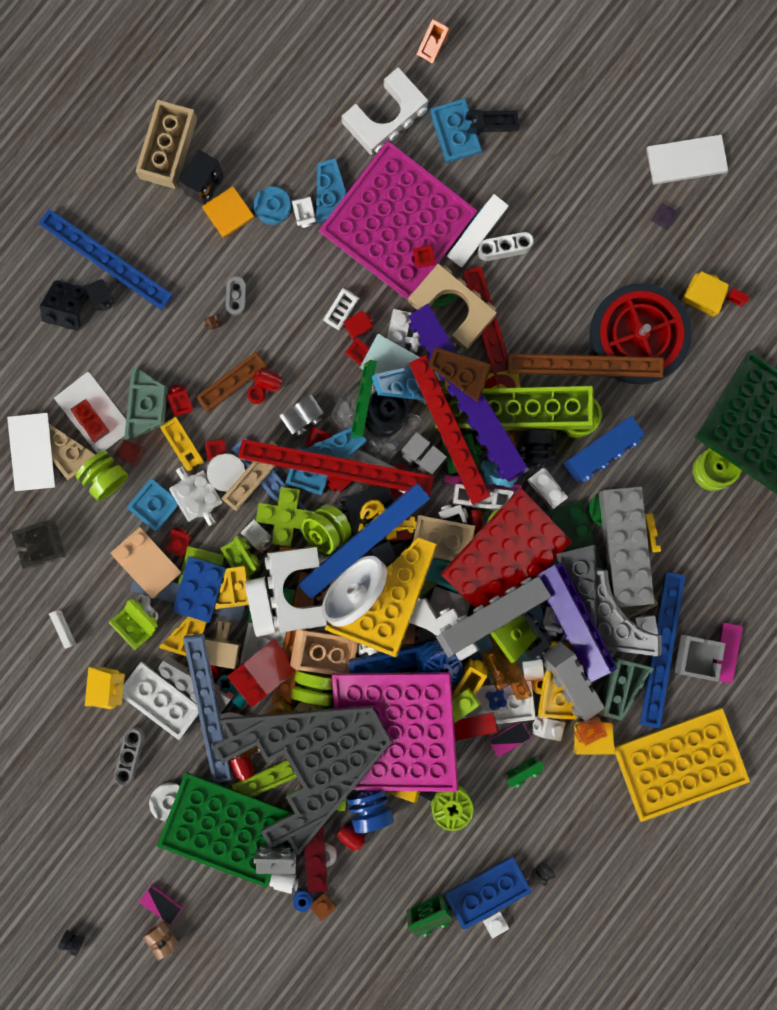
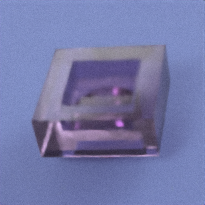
(664, 216)

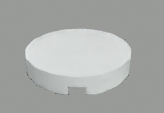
(224, 471)
(162, 800)

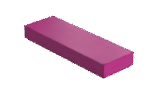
(731, 636)

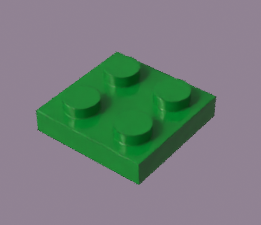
(517, 775)

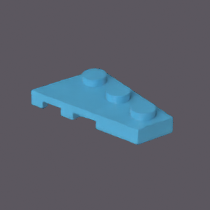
(329, 189)
(398, 383)
(339, 445)

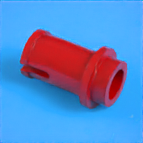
(476, 519)

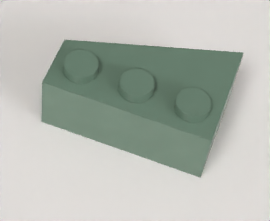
(621, 687)

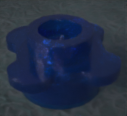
(501, 702)

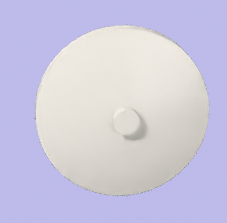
(354, 591)

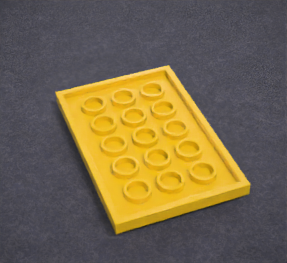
(681, 764)

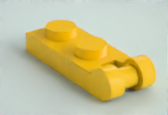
(181, 443)

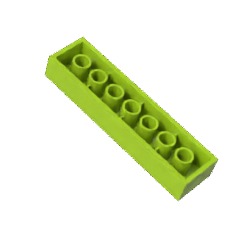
(536, 408)

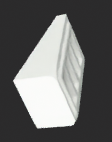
(344, 291)

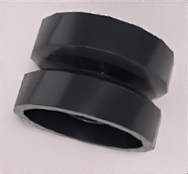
(386, 414)

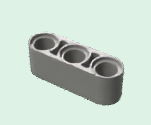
(123, 763)

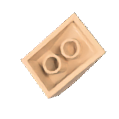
(146, 563)
(322, 652)

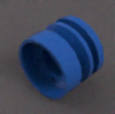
(432, 658)
(371, 813)

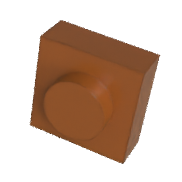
(322, 906)

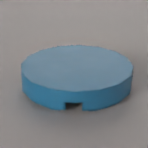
(272, 205)

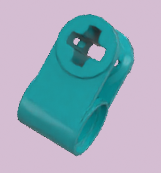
(238, 699)

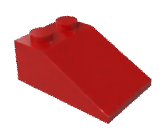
(261, 672)

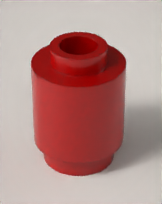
(267, 379)
(242, 767)
(350, 838)

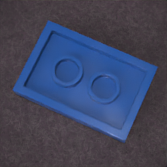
(199, 589)

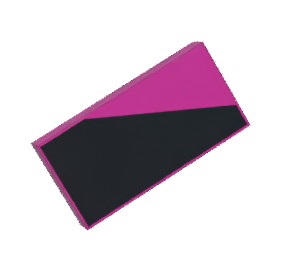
(509, 738)
(161, 904)

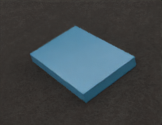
(452, 131)

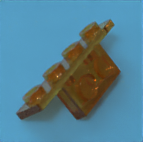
(504, 672)

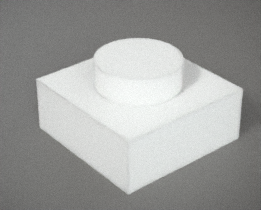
(495, 924)

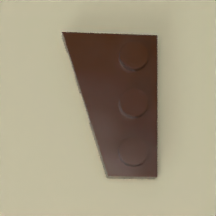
(461, 371)

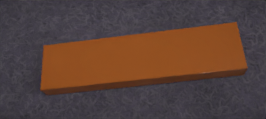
(230, 382)

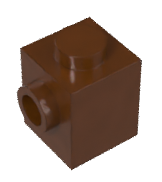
(411, 634)

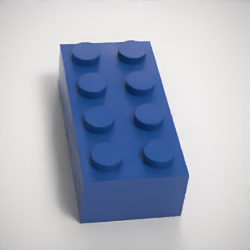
(607, 447)

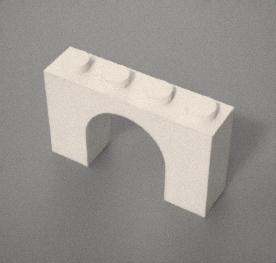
(374, 135)
(280, 566)

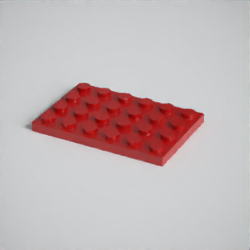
(506, 551)

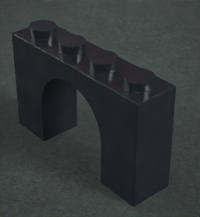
(352, 506)

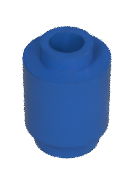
(302, 893)

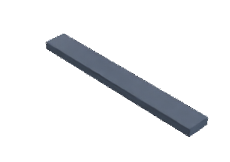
(207, 703)

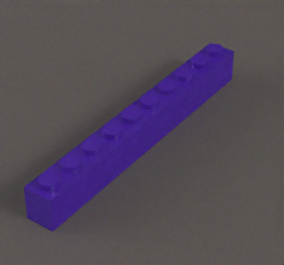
(480, 414)

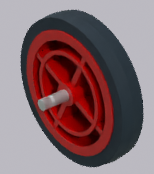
(642, 323)

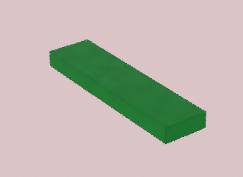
(363, 399)

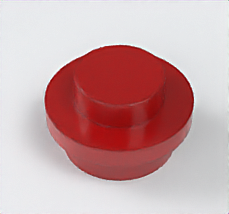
(256, 395)

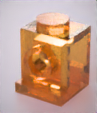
(593, 723)

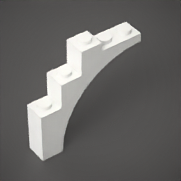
(426, 618)

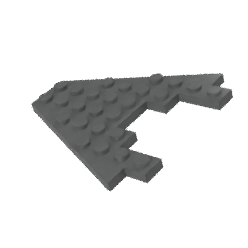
(326, 751)

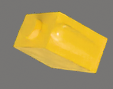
(706, 293)
(473, 677)
(104, 687)
(601, 746)

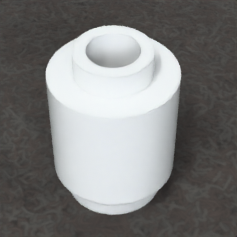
(284, 882)

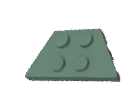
(145, 405)

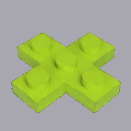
(283, 516)

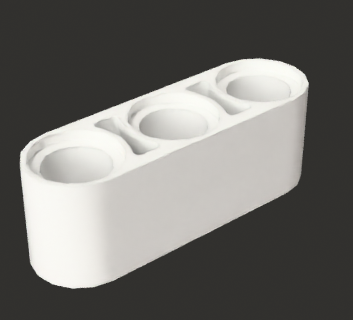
(513, 242)
(260, 606)

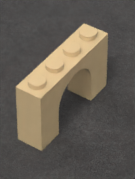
(442, 282)

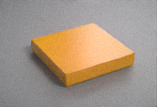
(228, 212)

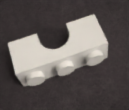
(496, 501)

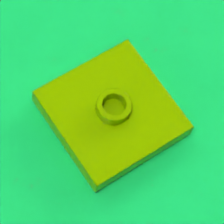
(514, 638)

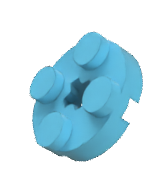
(490, 475)

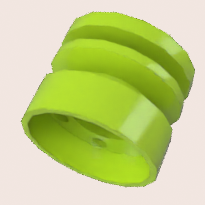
(99, 473)
(457, 819)

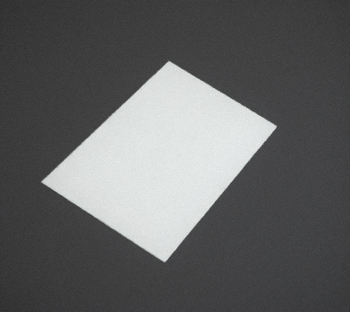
(88, 388)
(31, 452)

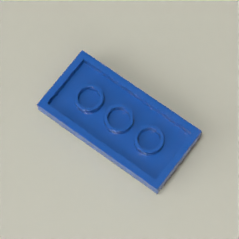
(487, 892)

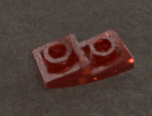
(90, 420)

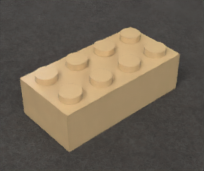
(166, 144)

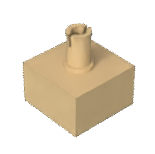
(221, 650)

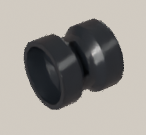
(71, 942)

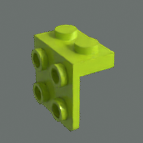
(239, 555)
(134, 624)

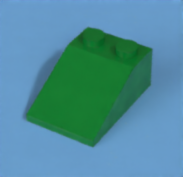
(428, 916)

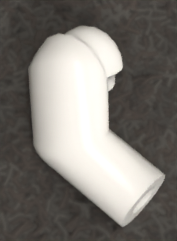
(146, 602)

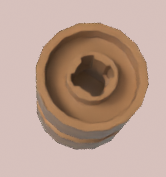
(156, 935)

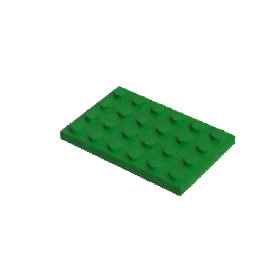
(219, 827)

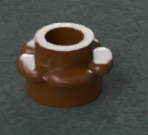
(212, 322)

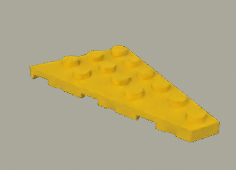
(389, 617)

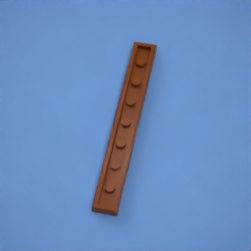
(585, 365)

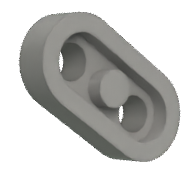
(235, 297)

